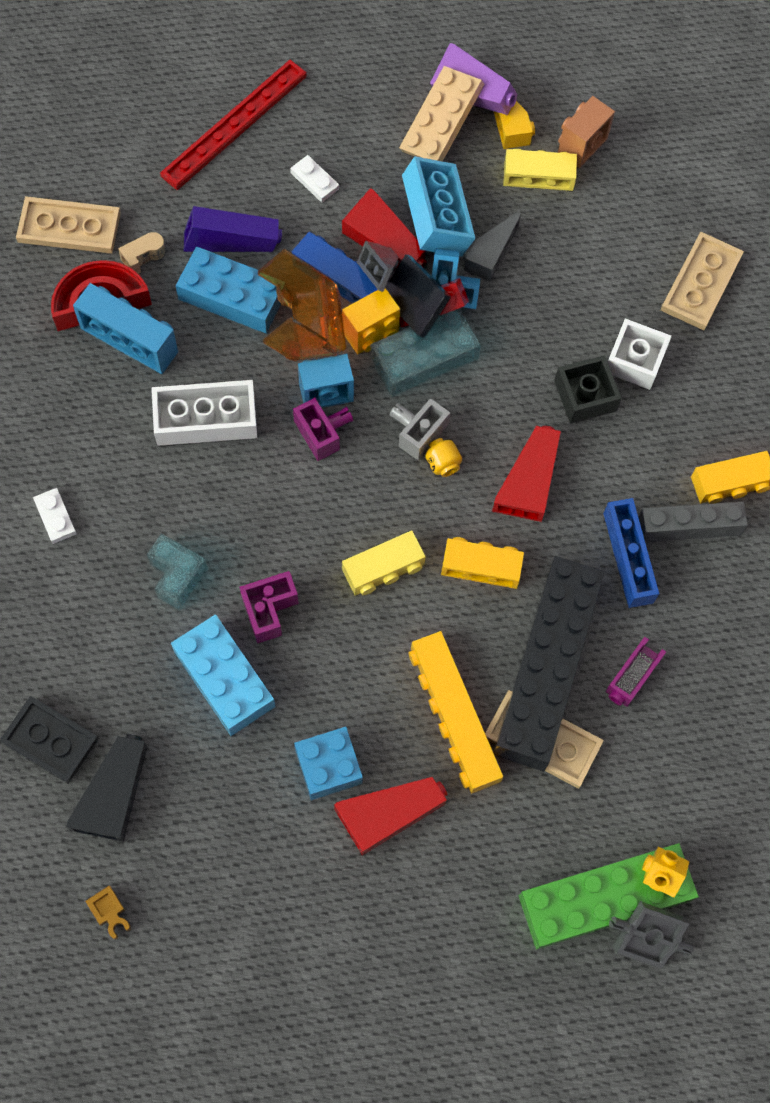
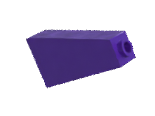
(230, 232)

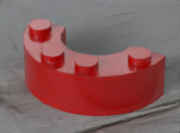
(114, 276)

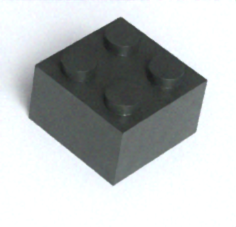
(587, 389)

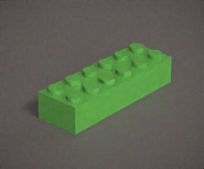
(593, 897)

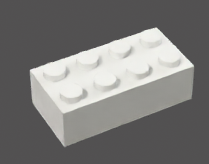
(204, 412)

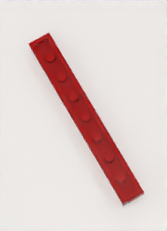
(233, 124)

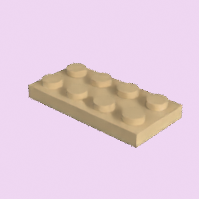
(442, 115)
(68, 225)
(702, 281)
(572, 751)

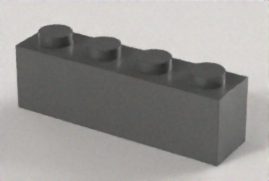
(693, 521)

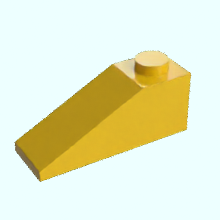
(515, 127)

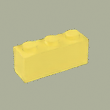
(540, 169)
(383, 563)

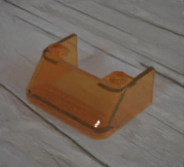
(315, 303)

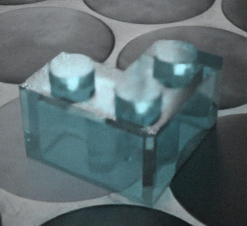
(181, 569)

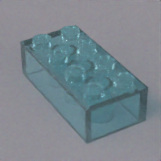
(411, 360)

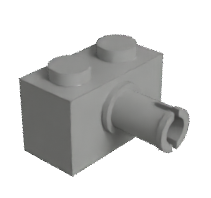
(420, 428)

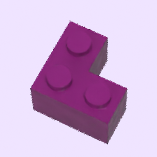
(264, 599)

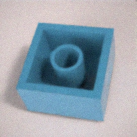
(327, 380)
(328, 763)

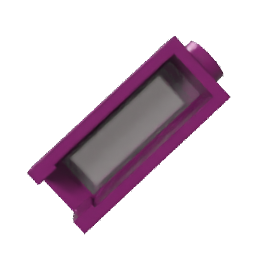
(633, 674)

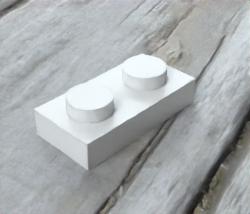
(314, 178)
(54, 515)

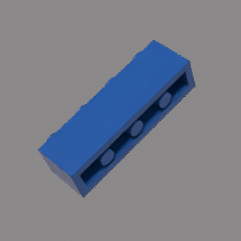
(334, 263)
(631, 553)

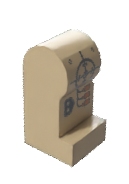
(142, 251)

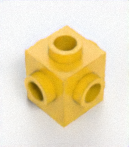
(665, 871)

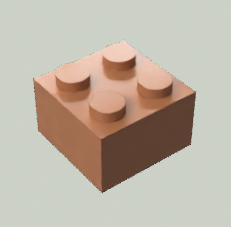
(586, 130)

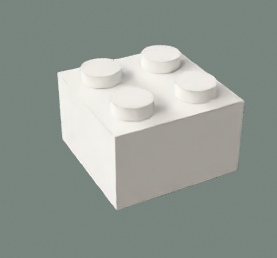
(638, 353)

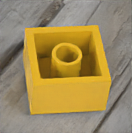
(370, 320)

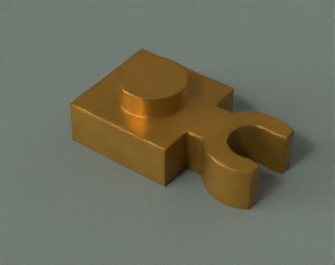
(106, 909)

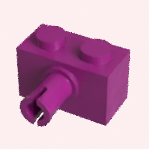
(319, 429)

